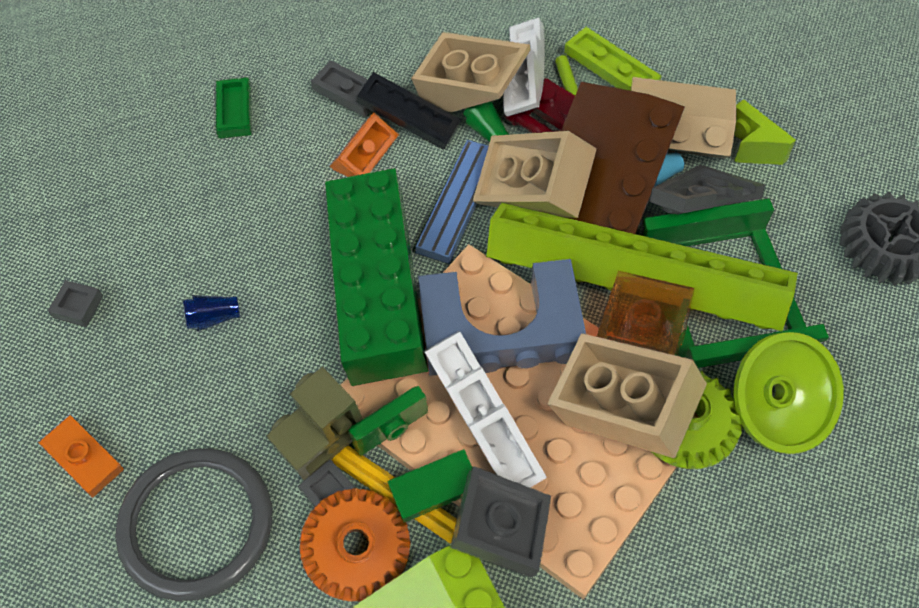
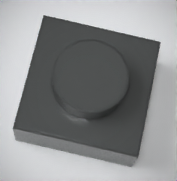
(75, 303)
(324, 482)

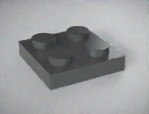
(502, 522)

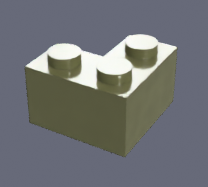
(319, 424)

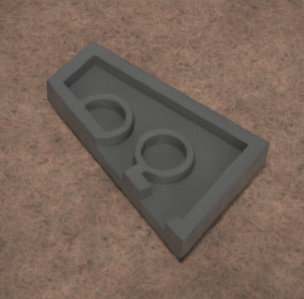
(704, 189)

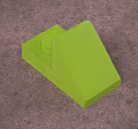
(761, 138)

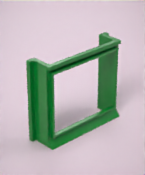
(719, 225)

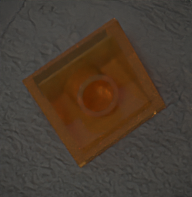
(647, 313)

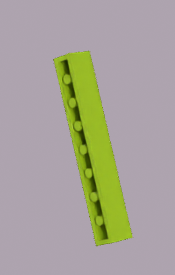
(720, 283)

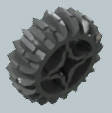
(867, 234)

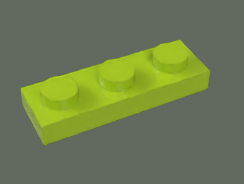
(607, 59)

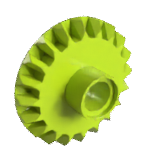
(713, 433)

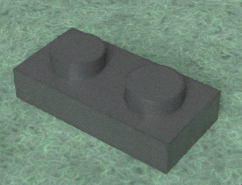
(340, 86)

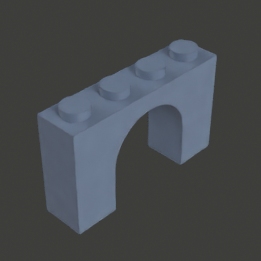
(545, 339)

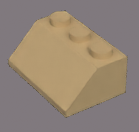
(707, 118)

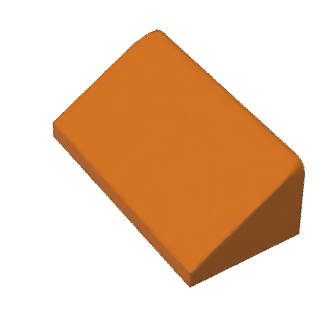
(365, 147)

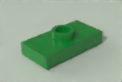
(389, 421)

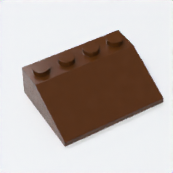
(631, 145)

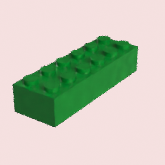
(374, 279)

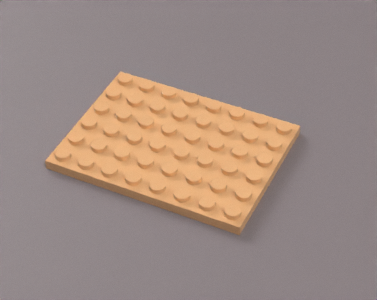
(593, 481)

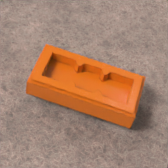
(81, 456)

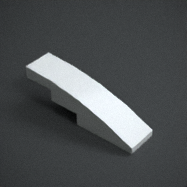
(527, 84)
(484, 411)

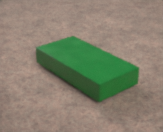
(233, 108)
(431, 485)

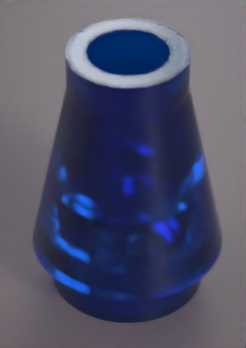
(209, 311)

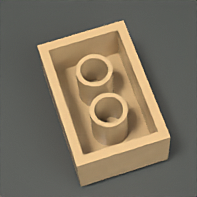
(628, 394)

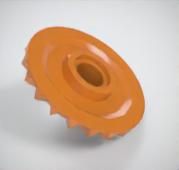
(323, 550)

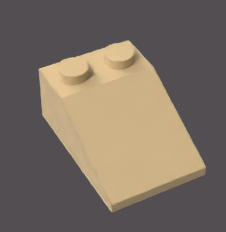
(467, 70)
(536, 172)

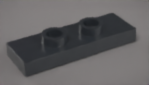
(408, 110)

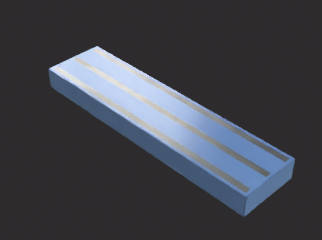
(454, 206)

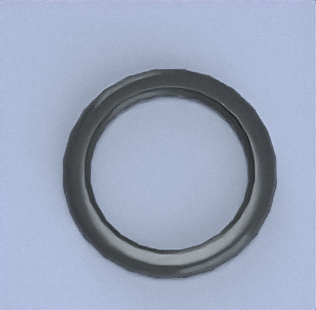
(214, 584)

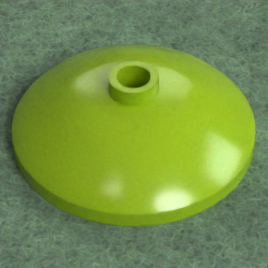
(806, 394)

